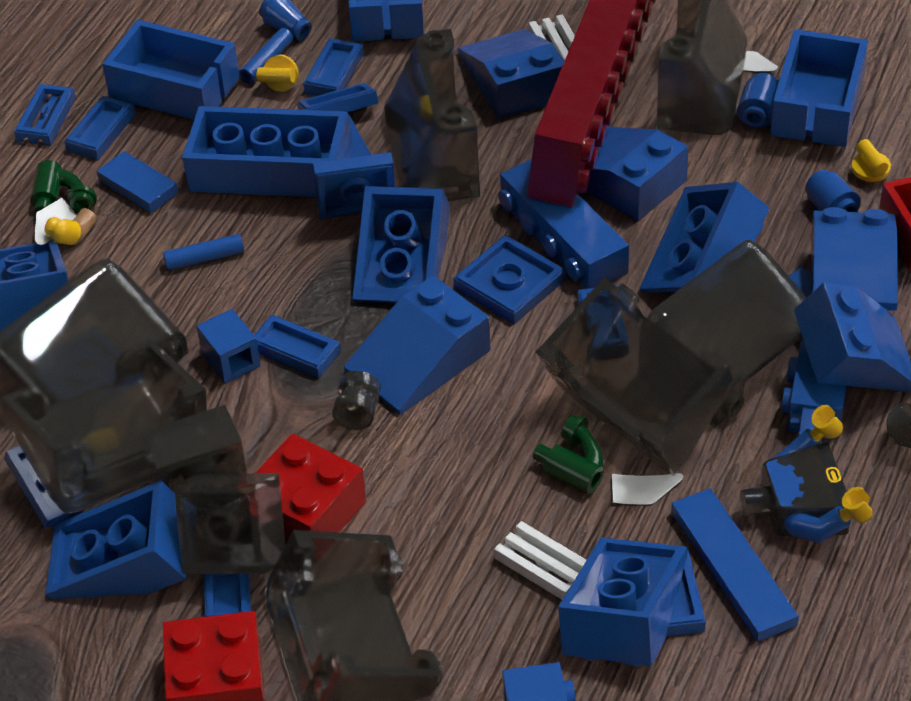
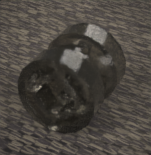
(356, 400)

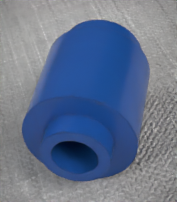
(757, 100)
(829, 190)

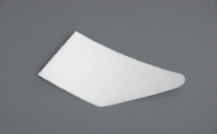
(57, 209)
(642, 489)

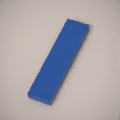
(734, 565)

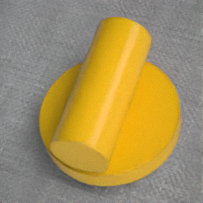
(279, 73)
(869, 163)

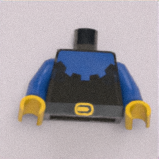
(805, 488)

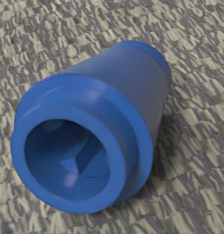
(285, 15)

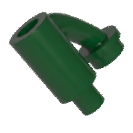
(47, 184)
(568, 466)

